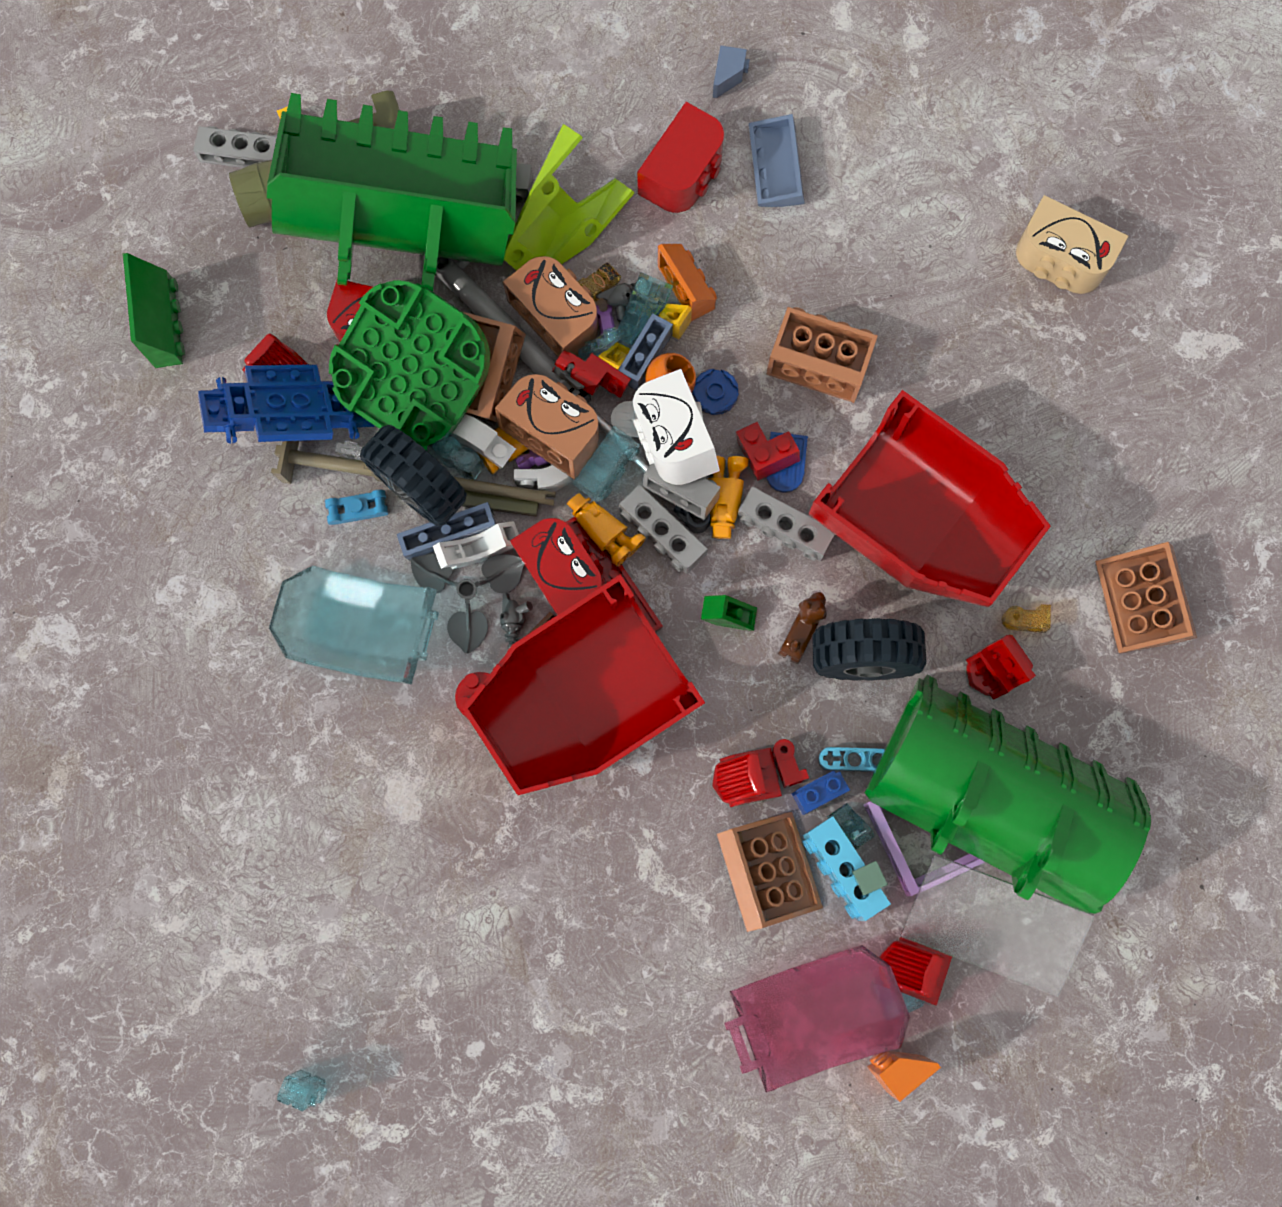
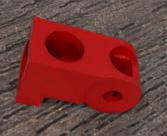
(786, 764)

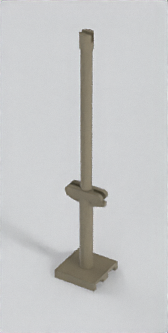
(290, 455)

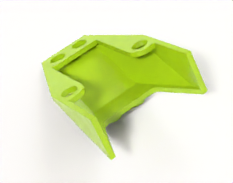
(555, 223)

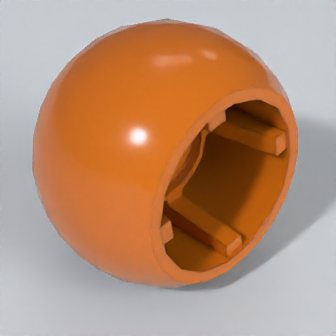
(669, 363)

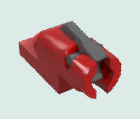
(590, 374)

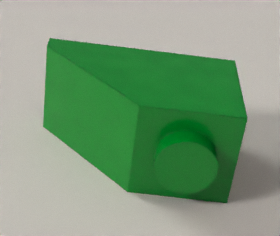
(728, 612)

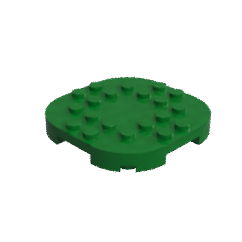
(410, 361)

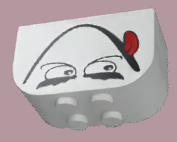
(673, 430)

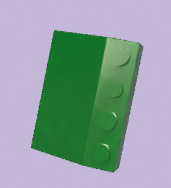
(153, 312)

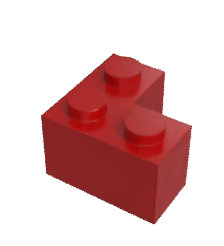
(767, 456)

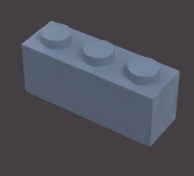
(645, 349)

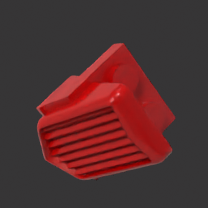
(273, 352)
(999, 667)
(746, 778)
(917, 969)

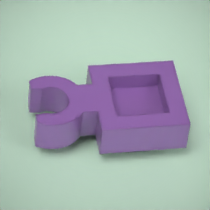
(526, 461)

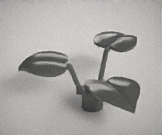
(468, 628)

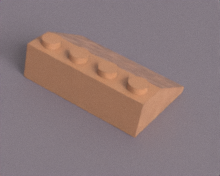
(1146, 598)
(769, 871)

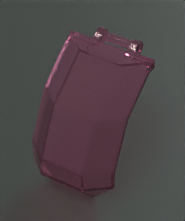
(818, 1016)

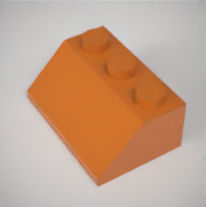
(687, 280)
(901, 1072)

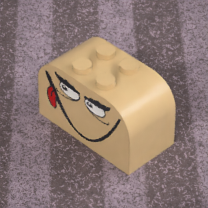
(1068, 247)

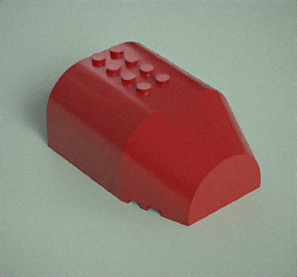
(932, 508)
(579, 693)

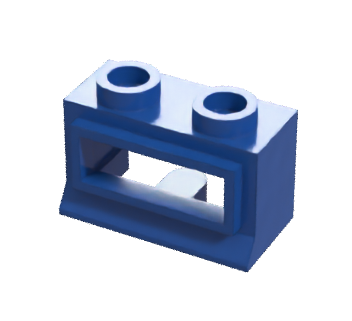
(820, 791)

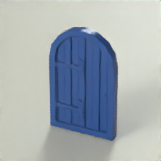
(792, 476)

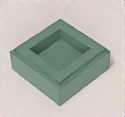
(869, 878)

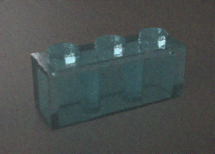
(607, 464)

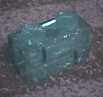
(302, 1090)

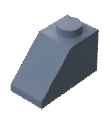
(729, 69)

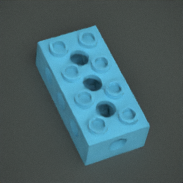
(844, 853)

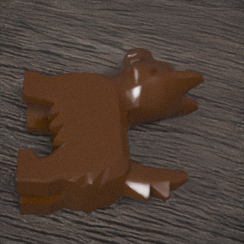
(804, 626)

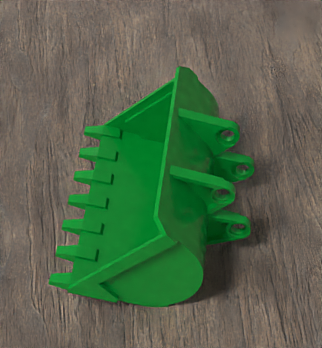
(392, 188)
(1011, 799)

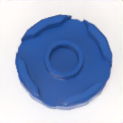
(716, 391)

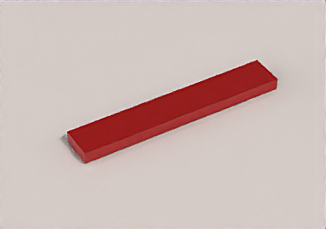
(610, 571)

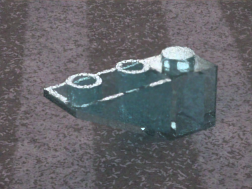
(647, 298)

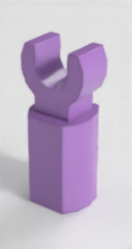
(605, 318)

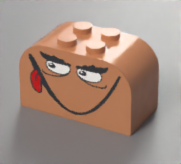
(553, 304)
(550, 422)

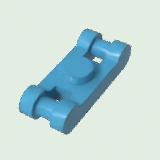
(356, 507)

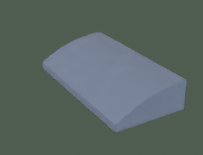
(776, 162)

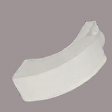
(483, 440)
(547, 478)
(477, 547)

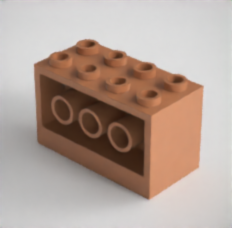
(505, 347)
(821, 354)

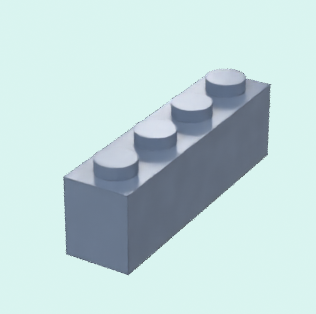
(461, 525)

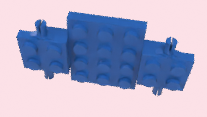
(280, 404)

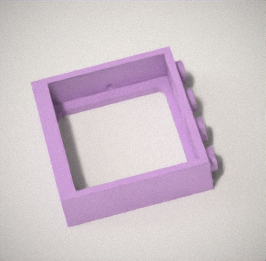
(910, 885)

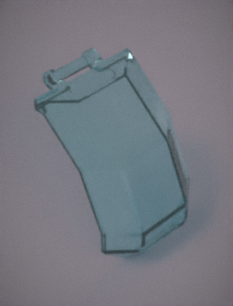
(353, 624)

